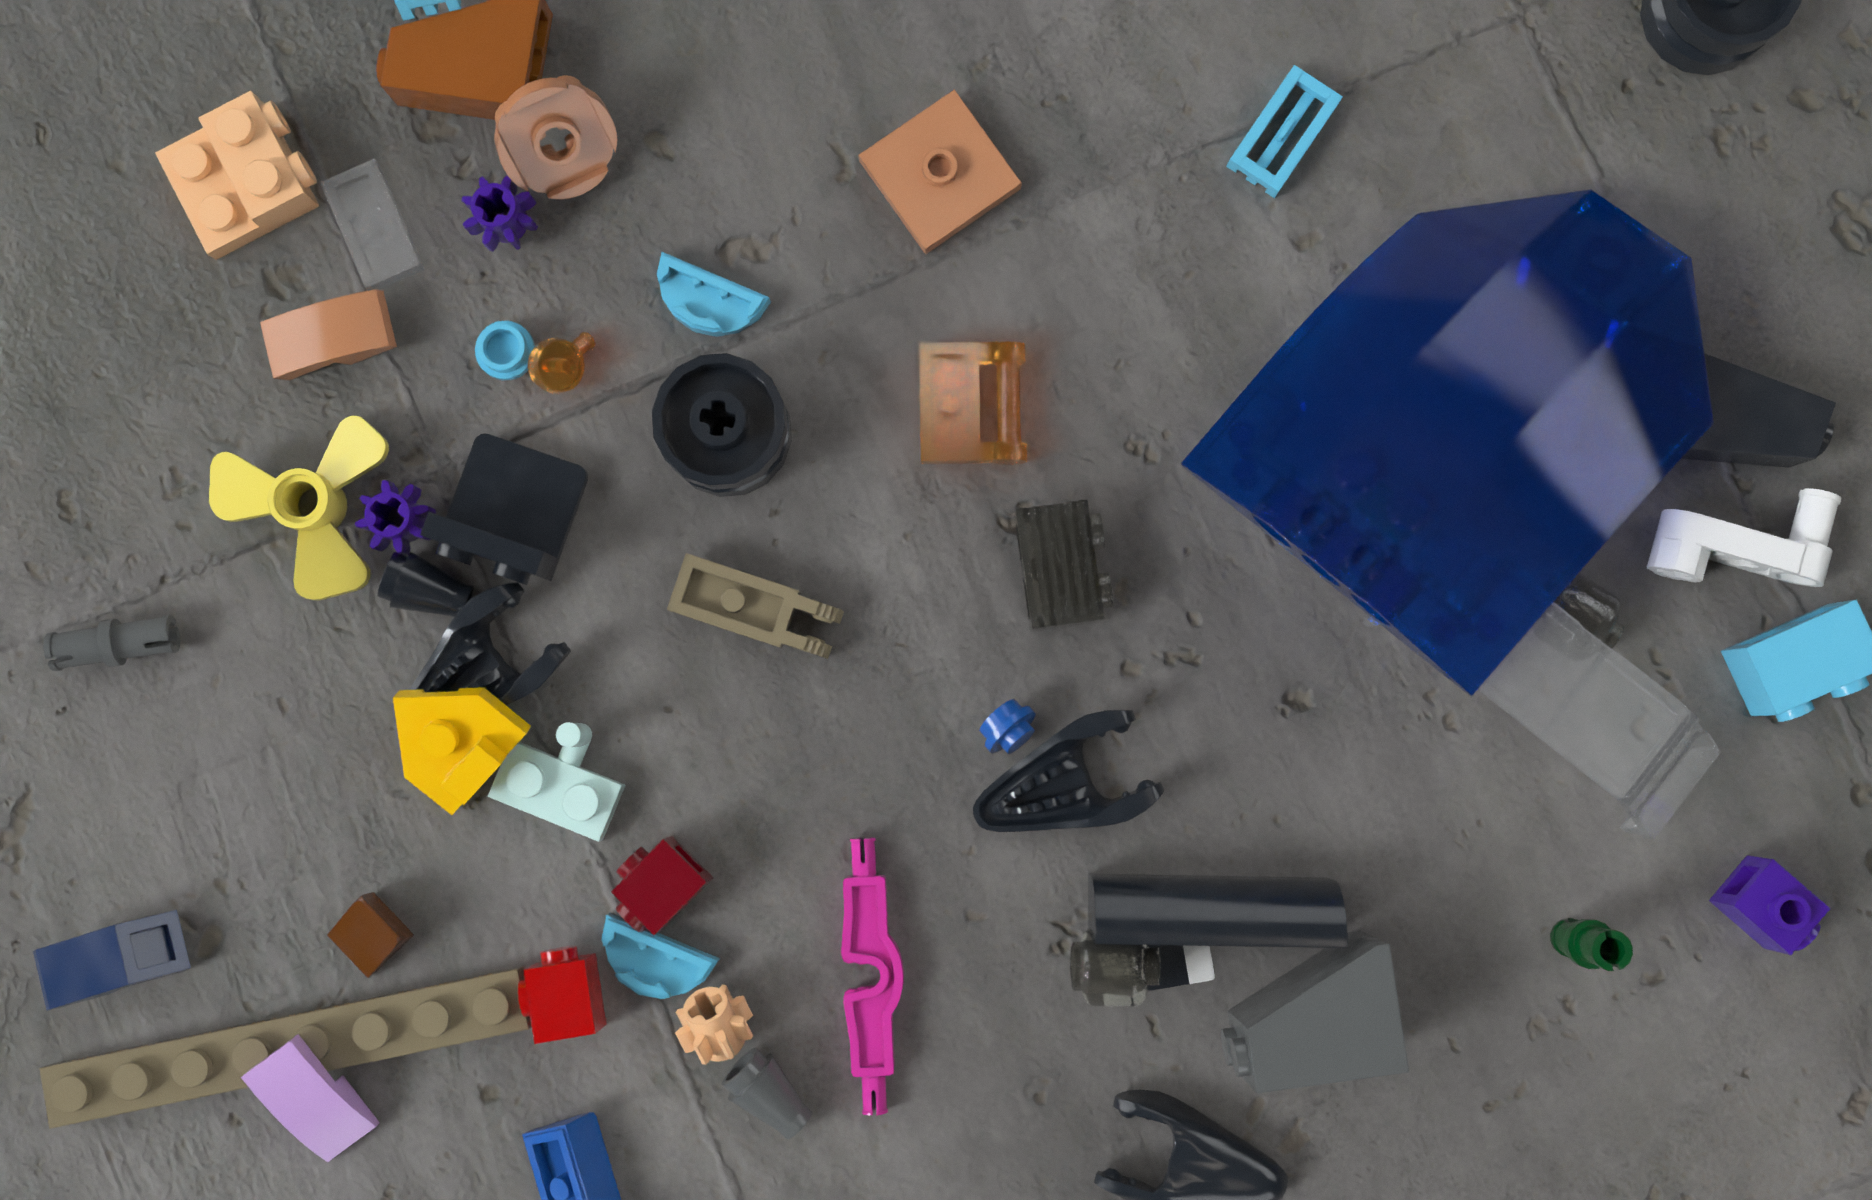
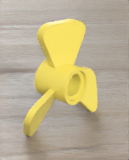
(324, 558)

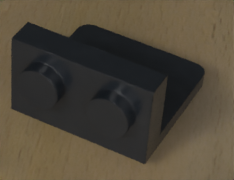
(510, 509)

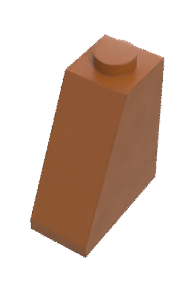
(466, 57)

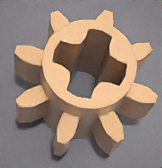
(714, 1024)

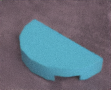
(707, 301)
(653, 963)

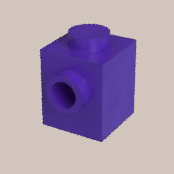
(1770, 905)

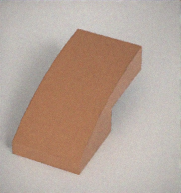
(328, 333)

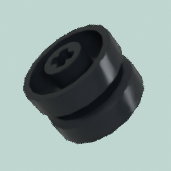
(1712, 34)
(702, 396)

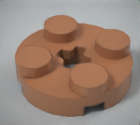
(547, 105)

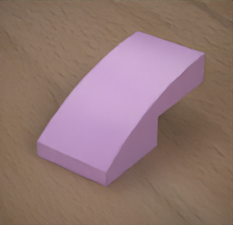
(308, 1101)

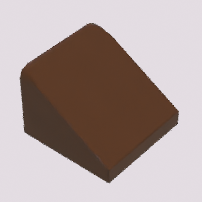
(369, 933)

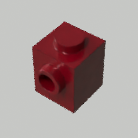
(658, 885)

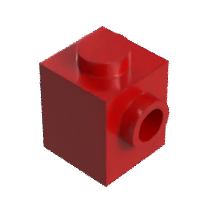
(562, 995)

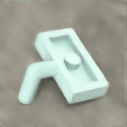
(558, 786)

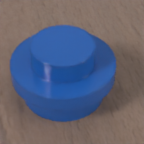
(1008, 727)

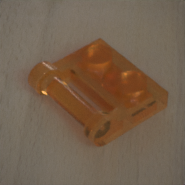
(953, 403)

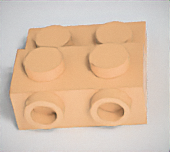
(239, 175)

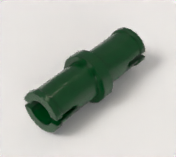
(1591, 944)

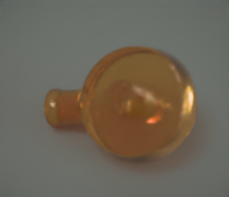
(558, 363)

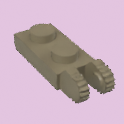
(747, 605)

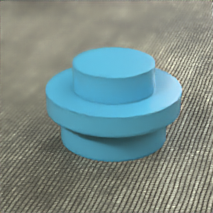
(504, 350)

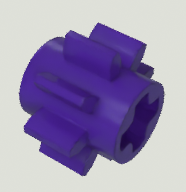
(504, 228)
(377, 518)

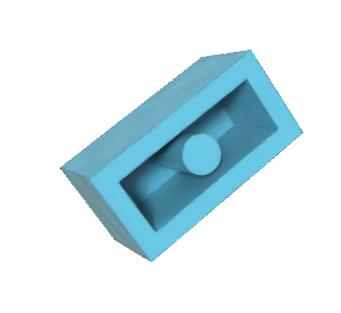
(1803, 660)

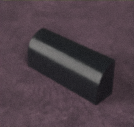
(1216, 910)

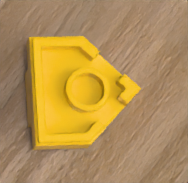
(454, 740)

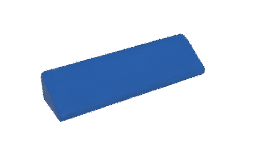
(571, 1160)

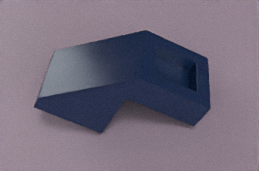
(111, 959)

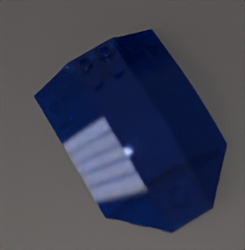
(1472, 418)

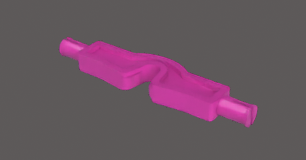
(870, 1007)

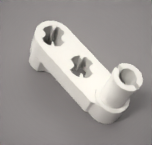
(1690, 539)

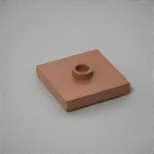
(940, 171)

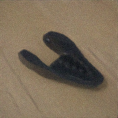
(469, 659)
(1055, 788)
(1204, 1159)

